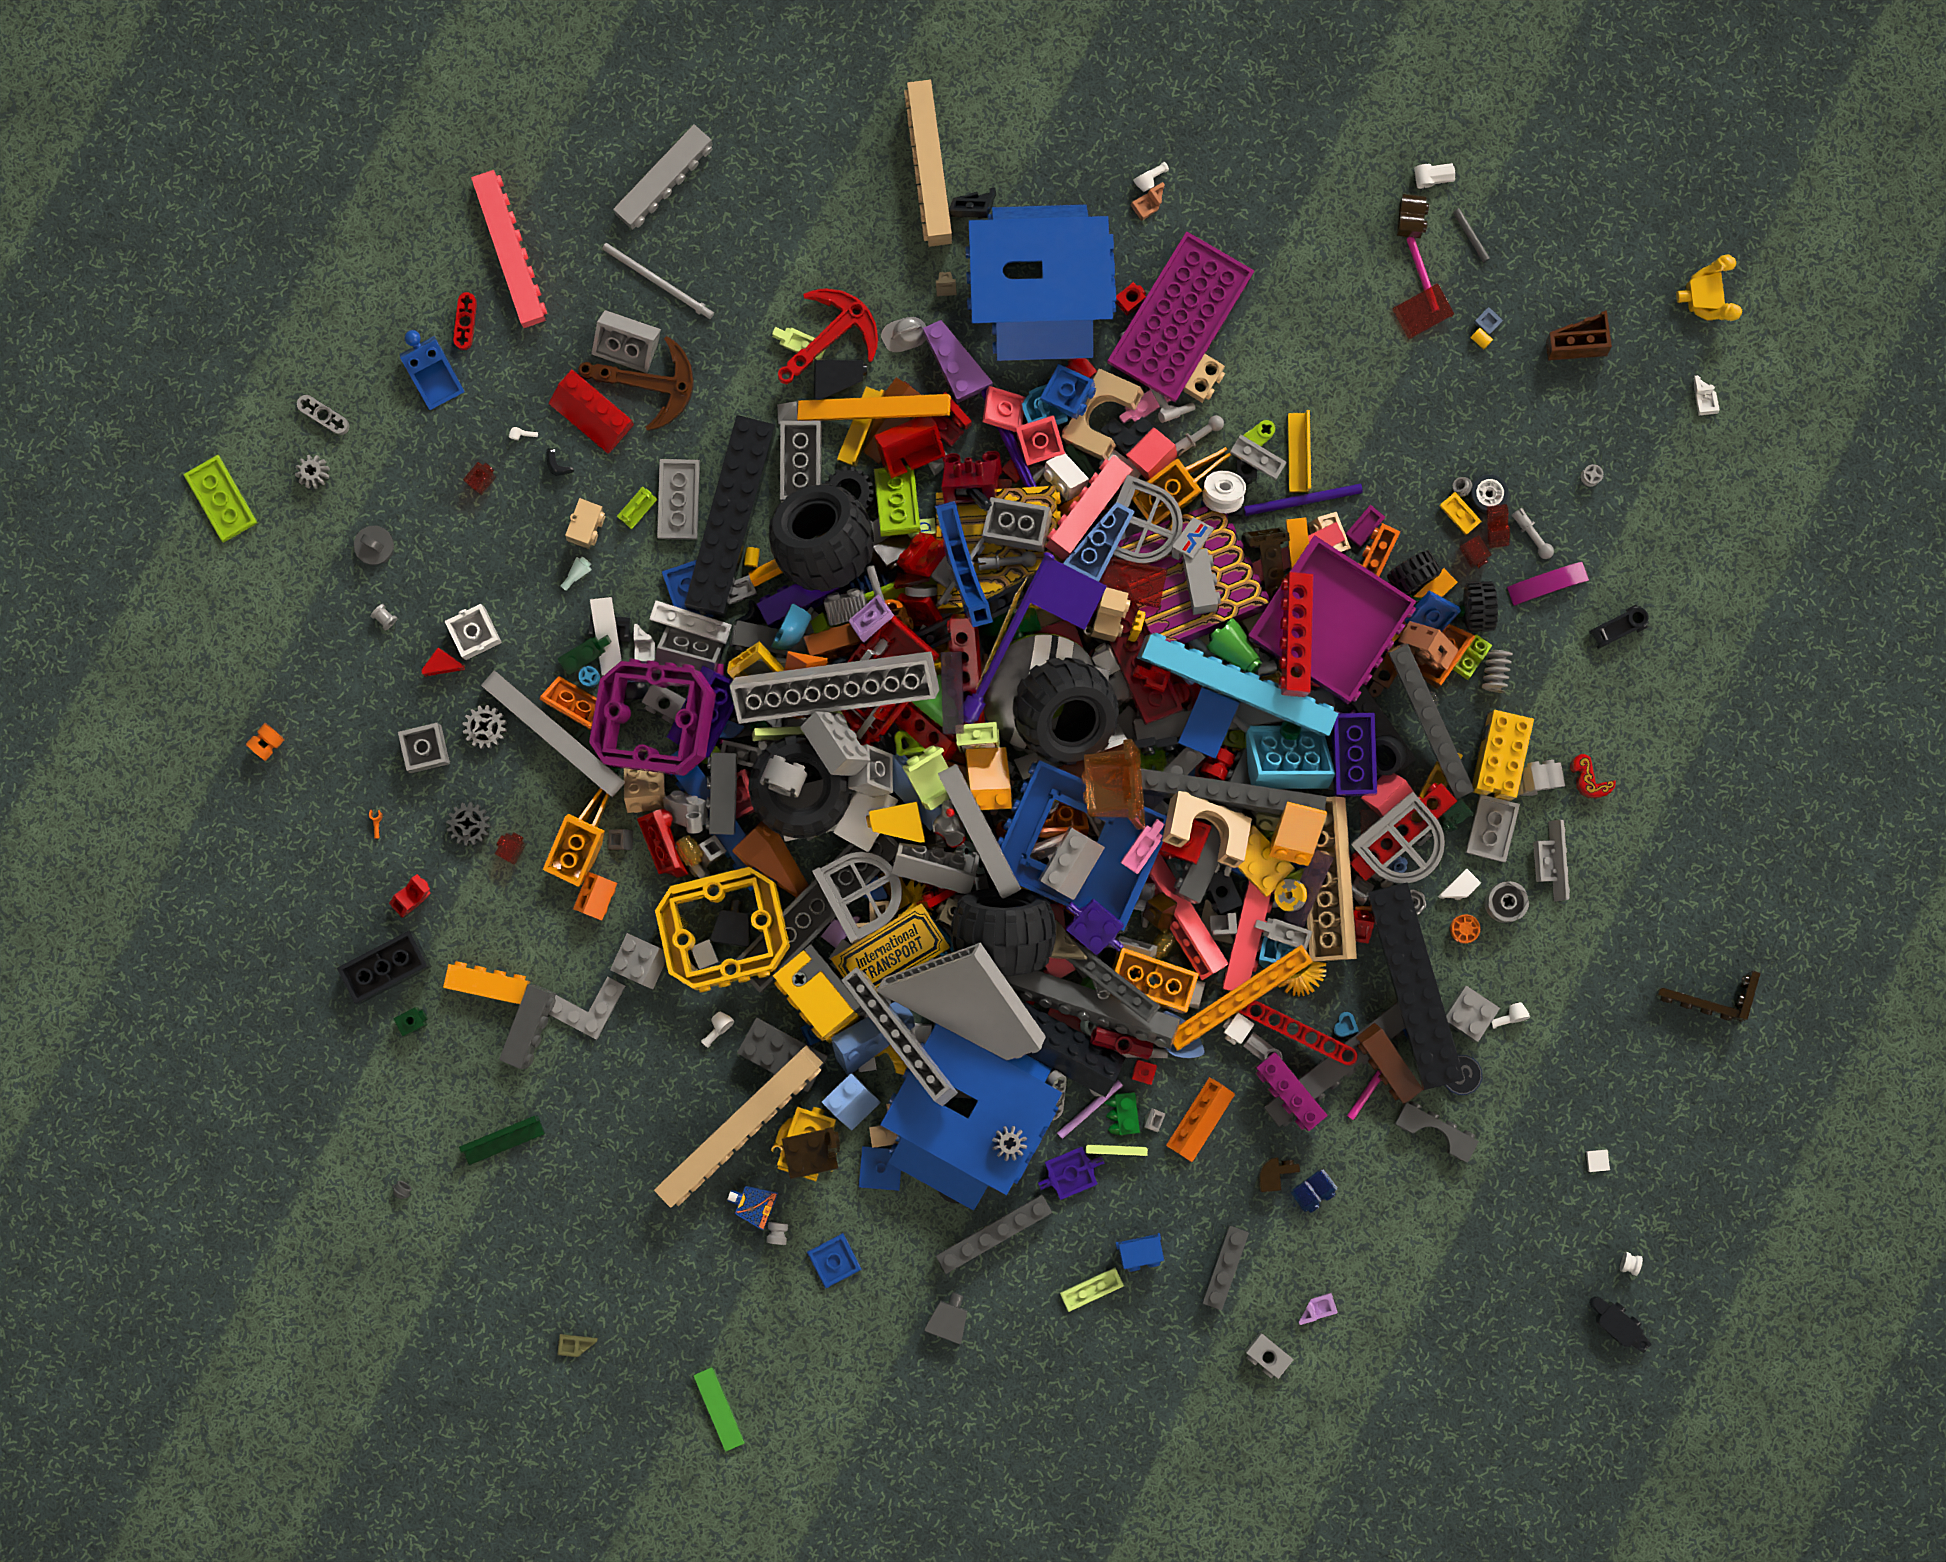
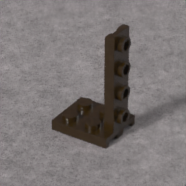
(1270, 552)
(1743, 1001)
(811, 1152)

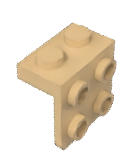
(643, 790)

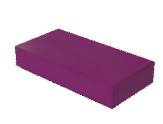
(1364, 526)

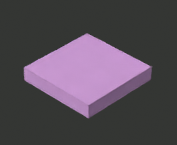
(871, 618)

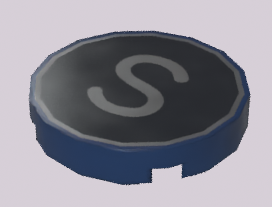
(1472, 1076)

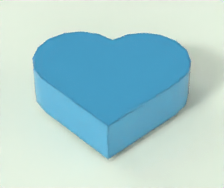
(1346, 1025)

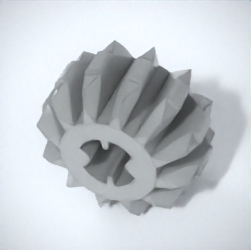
(318, 465)
(1013, 1149)

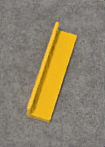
(857, 434)
(1299, 452)

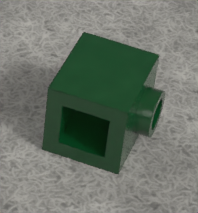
(411, 1021)

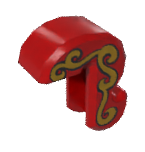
(1586, 781)

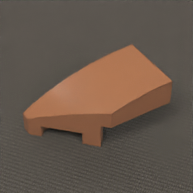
(1149, 202)

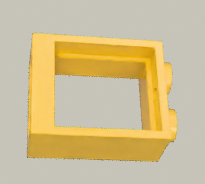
(750, 656)

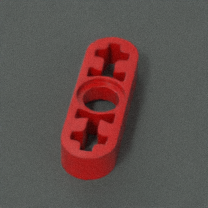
(471, 307)

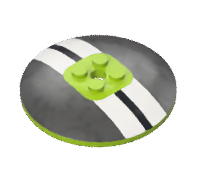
(1014, 666)

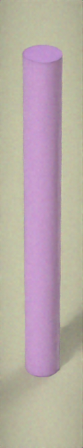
(1088, 1110)

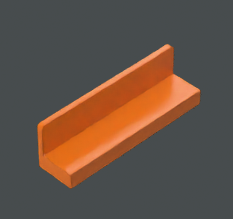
(1200, 1119)

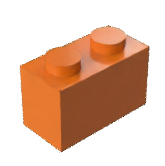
(595, 896)

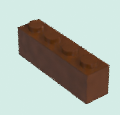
(1389, 1063)

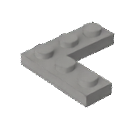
(599, 1013)

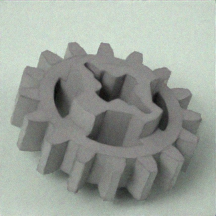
(477, 732)

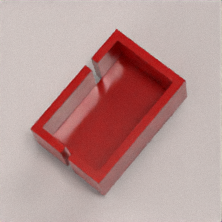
(913, 441)

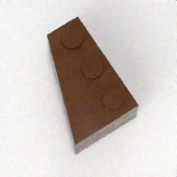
(1581, 339)

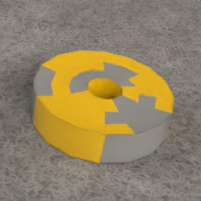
(1282, 892)

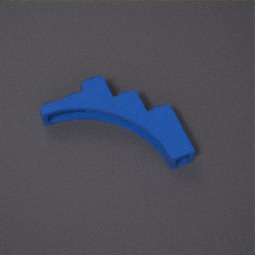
(959, 559)

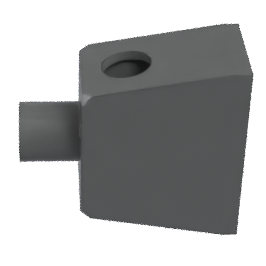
(948, 1319)

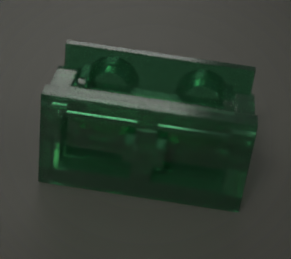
(1454, 815)

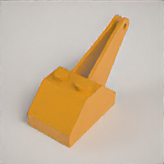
(1178, 483)
(577, 844)

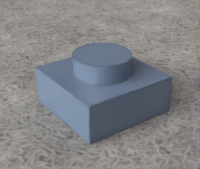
(1488, 321)

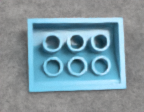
(1288, 763)

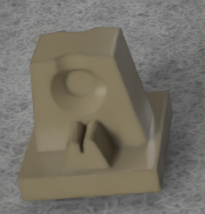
(945, 284)

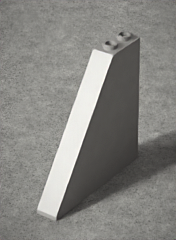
(970, 999)

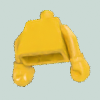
(1706, 292)

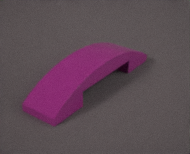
(1547, 583)

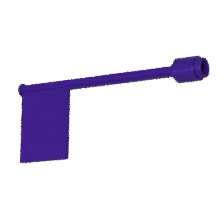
(1054, 590)

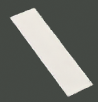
(605, 625)

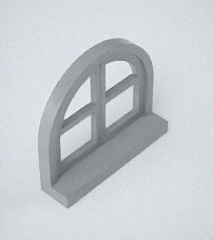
(1125, 497)
(1386, 824)
(839, 904)

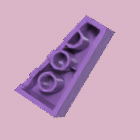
(956, 364)

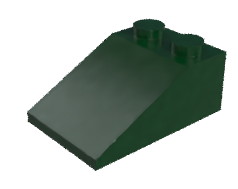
(1028, 625)

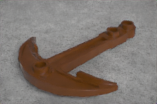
(663, 384)

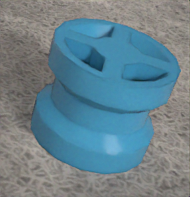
(588, 673)

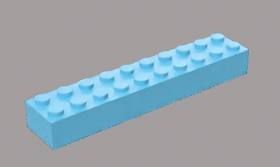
(1237, 685)

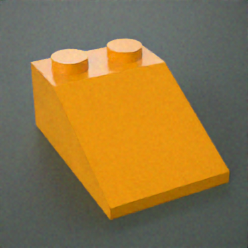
(989, 777)
(1297, 833)

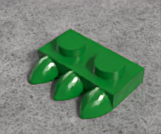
(1125, 1114)

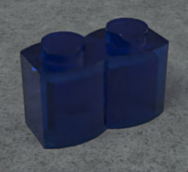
(1314, 1190)

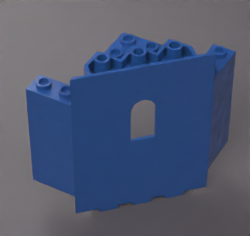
(1047, 314)
(957, 1151)

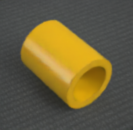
(1481, 338)
(751, 557)

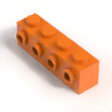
(1380, 549)

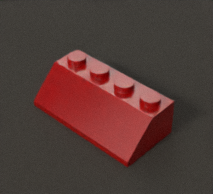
(590, 411)

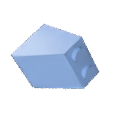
(851, 1101)

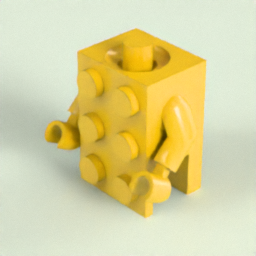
(802, 1122)

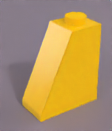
(898, 821)

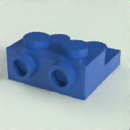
(1069, 391)

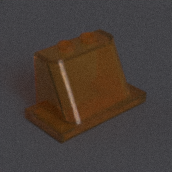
(1115, 784)

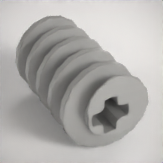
(1496, 671)

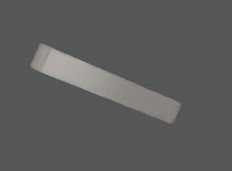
(979, 831)

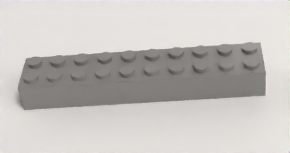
(835, 687)

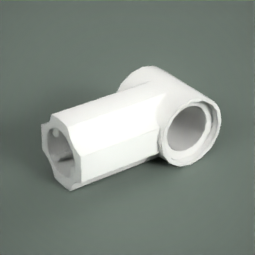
(1429, 175)

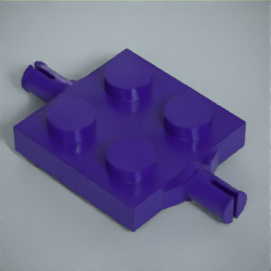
(1094, 926)
(1071, 1173)

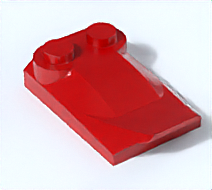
(660, 842)

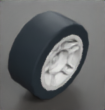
(1488, 483)

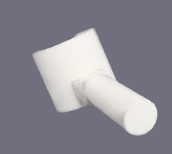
(515, 433)

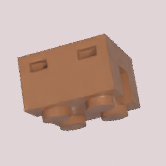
(1428, 645)

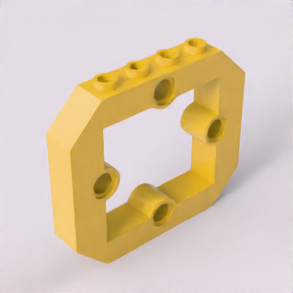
(672, 930)

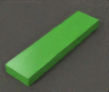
(719, 1409)

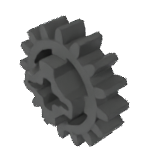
(468, 832)

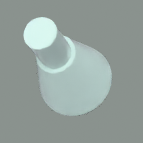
(579, 569)

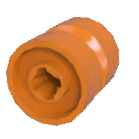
(270, 736)

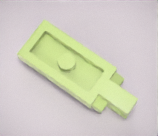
(793, 339)

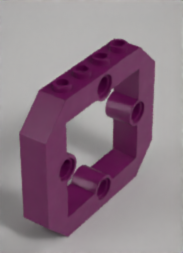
(694, 734)

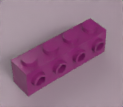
(1290, 1091)

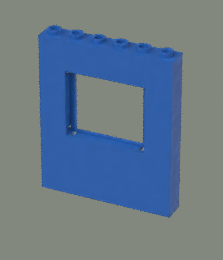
(1109, 880)

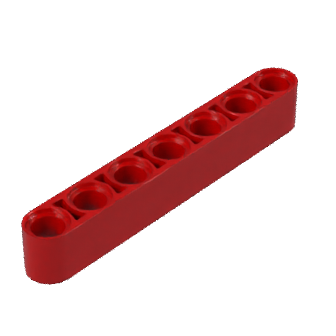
(1301, 1035)

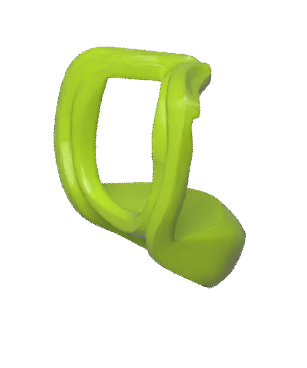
(914, 748)

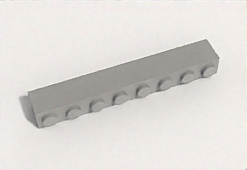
(899, 1037)

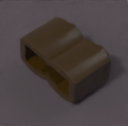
(1411, 216)

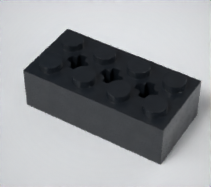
(372, 962)

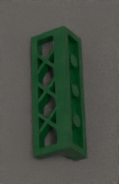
(502, 1140)

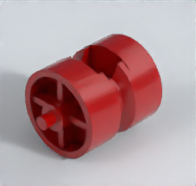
(1217, 768)

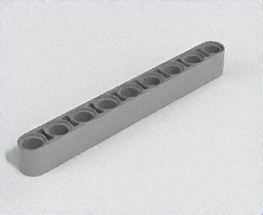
(553, 733)

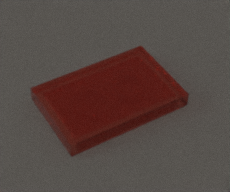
(1139, 580)

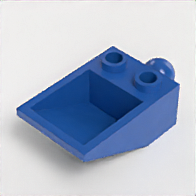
(431, 374)

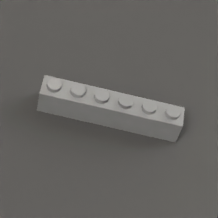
(663, 177)

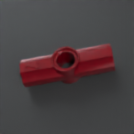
(1110, 1039)

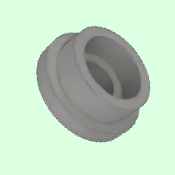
(1459, 483)

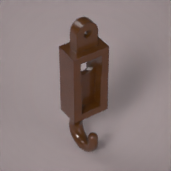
(1378, 684)

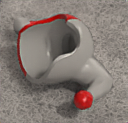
(950, 826)

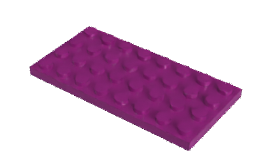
(1180, 316)

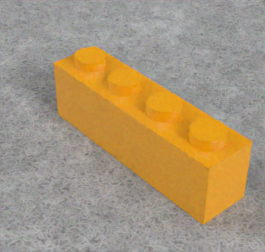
(485, 984)

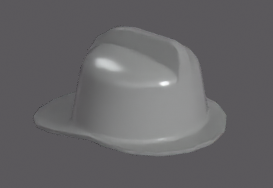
(903, 334)

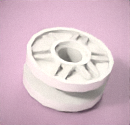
(1224, 491)

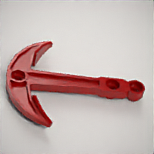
(841, 324)

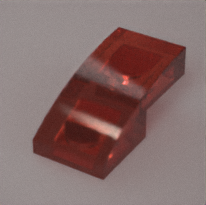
(1498, 526)

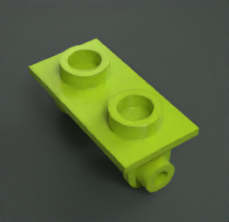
(637, 507)

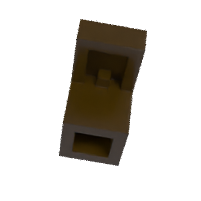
(1270, 1173)

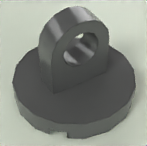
(374, 545)

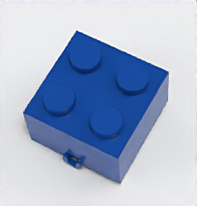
(1140, 1252)

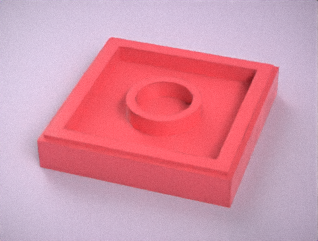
(1003, 409)

